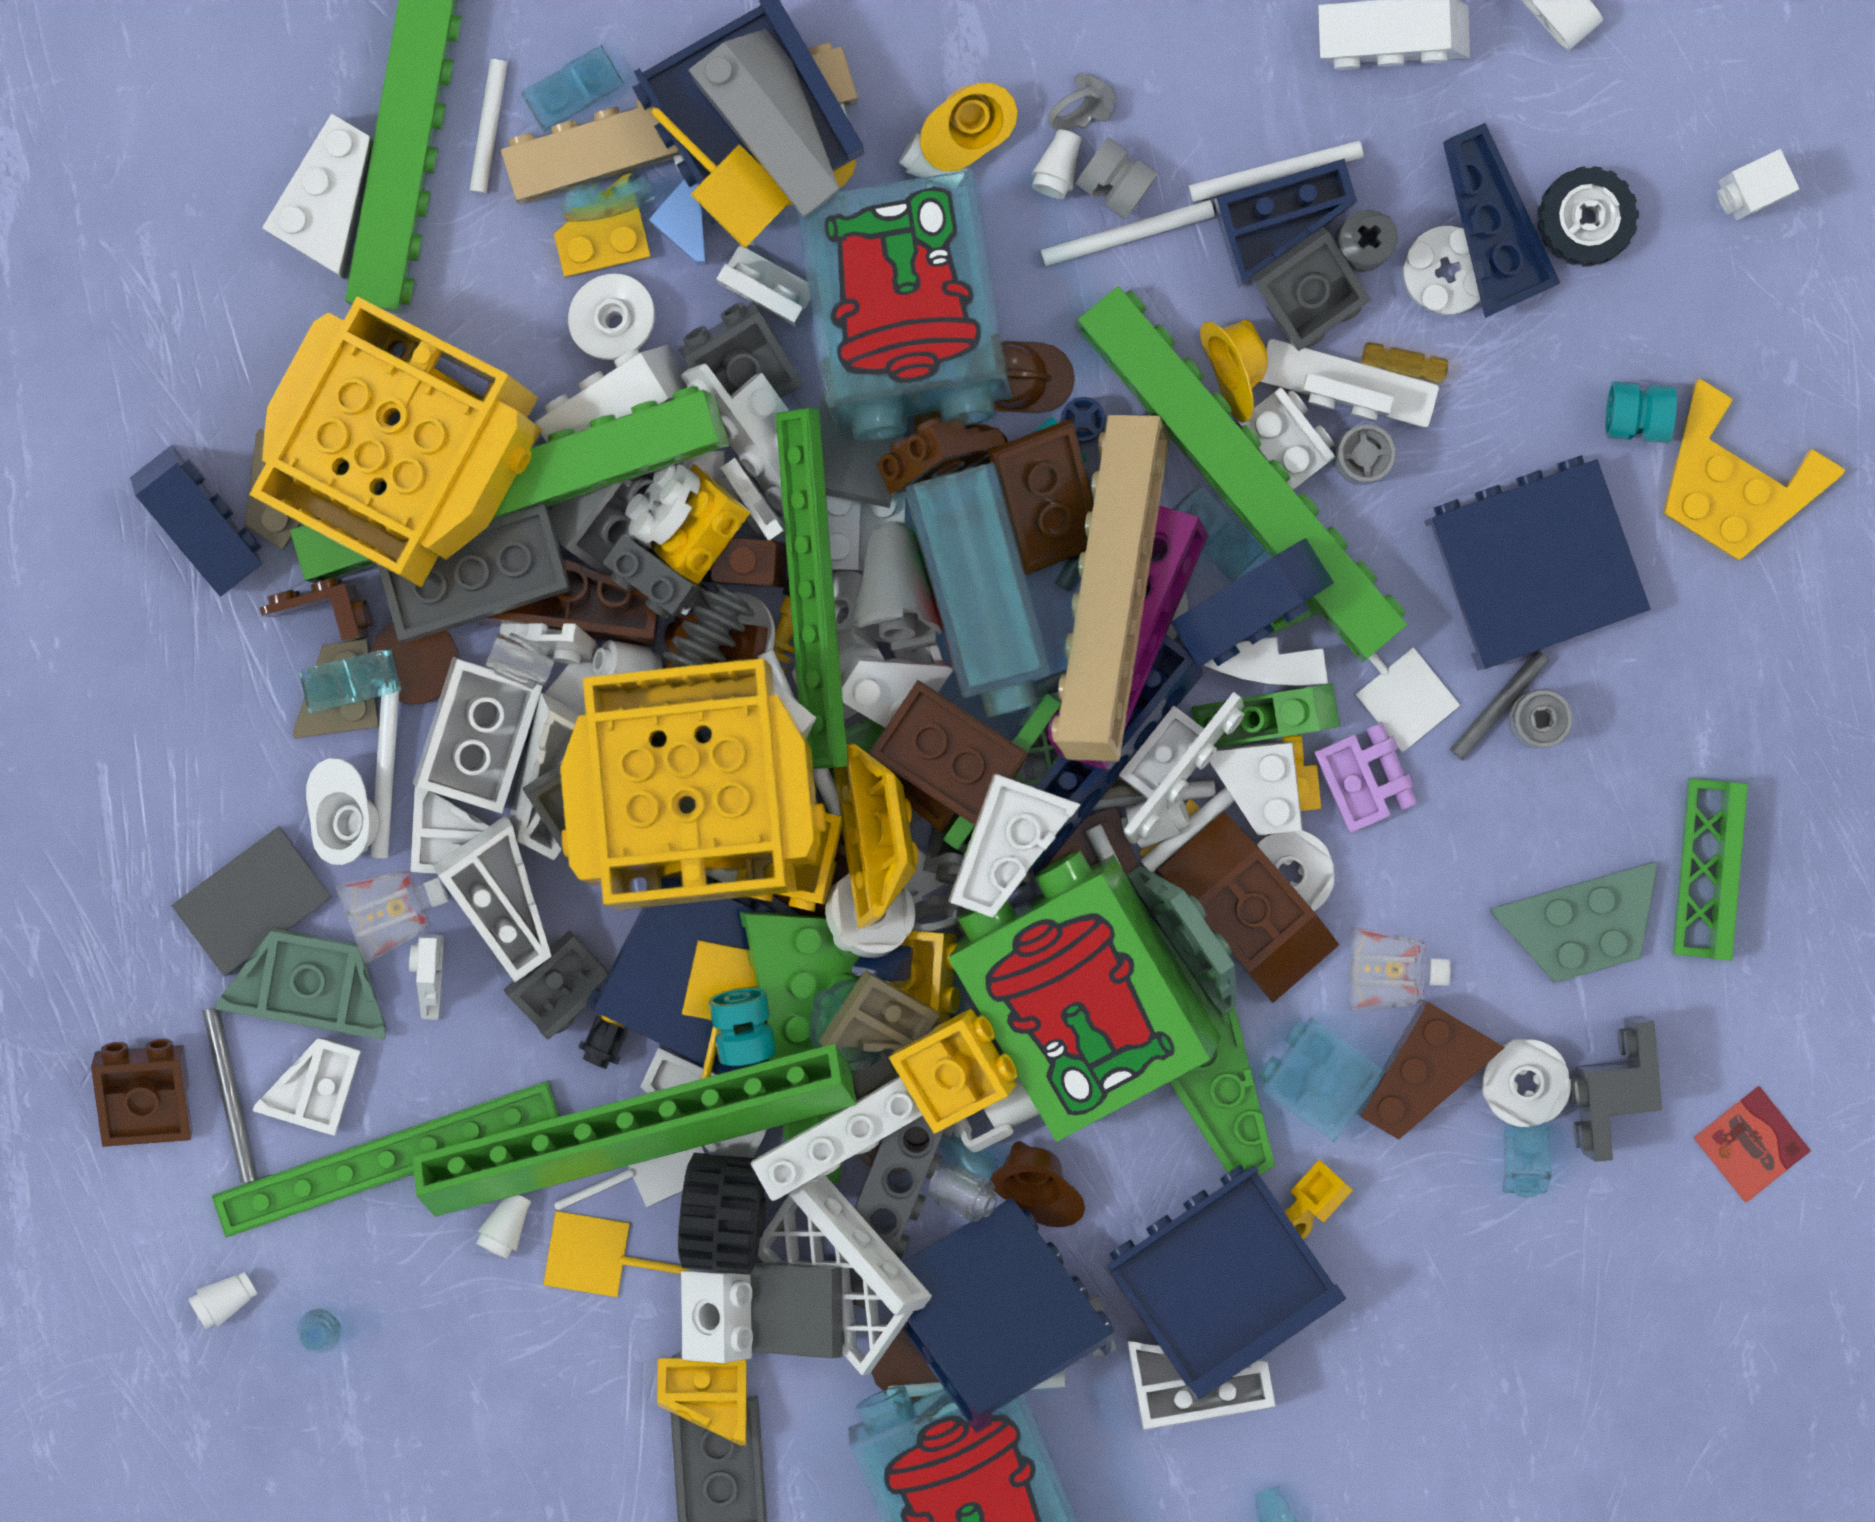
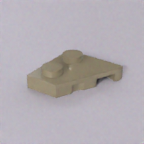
(343, 718)
(878, 1017)

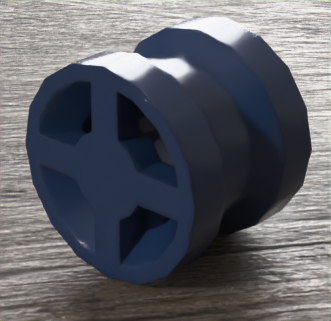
(1087, 414)

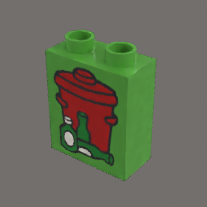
(1083, 993)

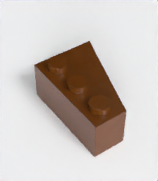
(1425, 1069)

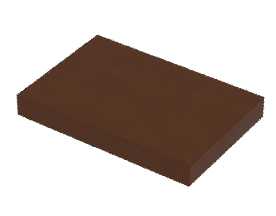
(1045, 494)
(946, 751)

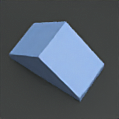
(682, 222)

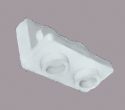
(765, 285)
(1289, 436)

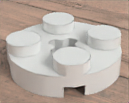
(1420, 277)
(662, 506)
(1314, 863)
(880, 936)
(1531, 1107)

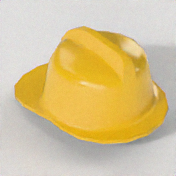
(968, 126)
(1237, 361)

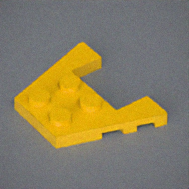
(1727, 497)

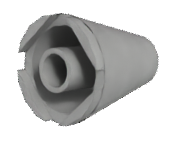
(895, 593)

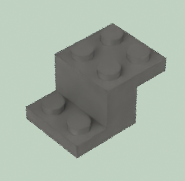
(1616, 1088)

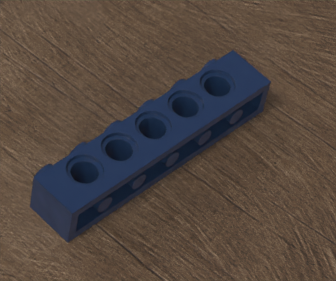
(1166, 686)

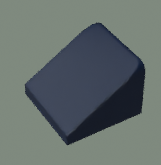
(890, 967)

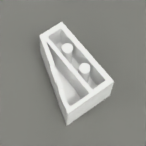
(324, 196)
(636, 380)
(497, 898)
(1167, 1401)

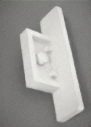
(1351, 384)
(749, 426)
(1170, 757)
(835, 1139)

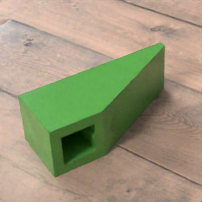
(1277, 714)

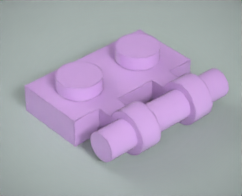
(1353, 783)

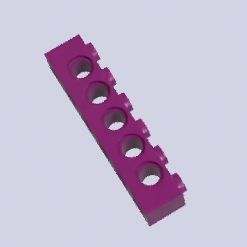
(1182, 540)

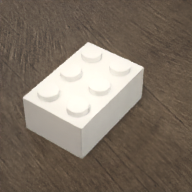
(476, 736)

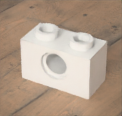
(1756, 185)
(716, 1316)

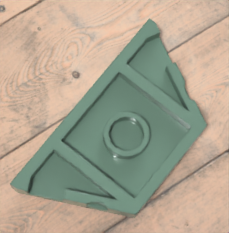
(1583, 923)
(1184, 926)
(307, 984)

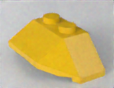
(874, 833)

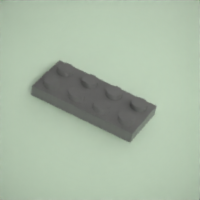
(495, 572)

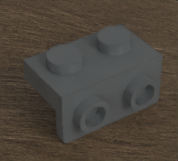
(559, 986)

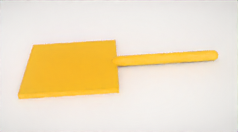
(735, 191)
(713, 971)
(590, 1253)

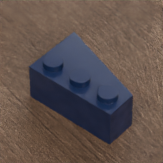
(1279, 214)
(196, 520)
(1252, 603)

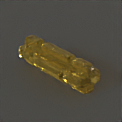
(1405, 362)

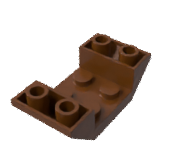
(1250, 906)

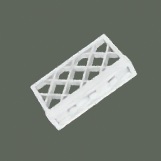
(856, 1248)

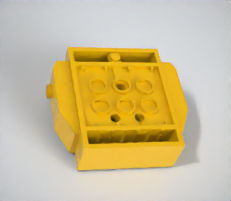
(441, 461)
(747, 785)

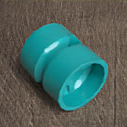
(1641, 412)
(742, 1023)

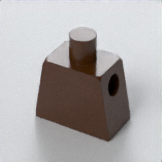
(750, 564)

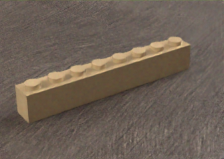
(619, 141)
(1111, 588)

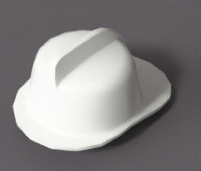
(339, 812)

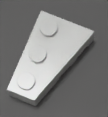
(1393, 32)
(544, 751)

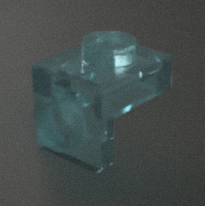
(1527, 1160)

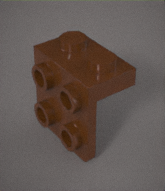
(350, 612)

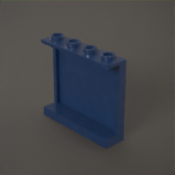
(677, 96)
(1538, 562)
(654, 969)
(1223, 1281)
(1000, 1312)

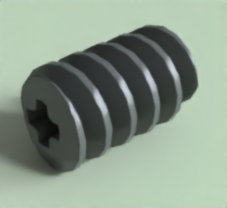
(1381, 230)
(711, 628)

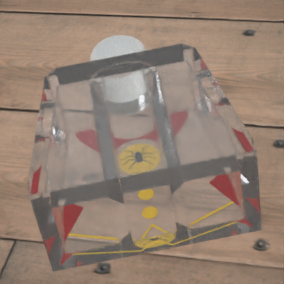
(388, 910)
(1390, 970)

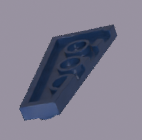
(1498, 231)

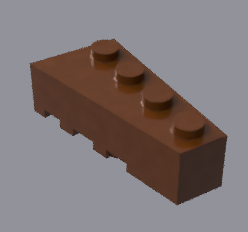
(594, 605)

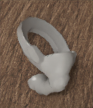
(1097, 104)
(939, 905)

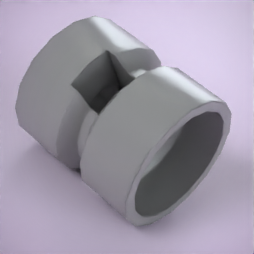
(1116, 178)
(1364, 454)
(1540, 718)

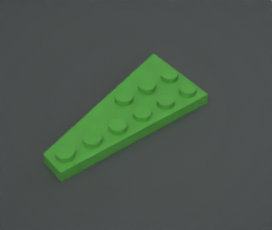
(793, 963)
(1223, 1093)

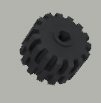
(720, 1214)

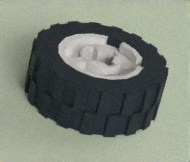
(1563, 208)

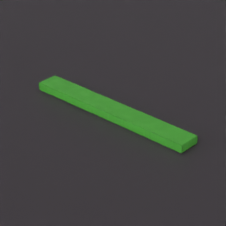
(811, 583)
(375, 1161)

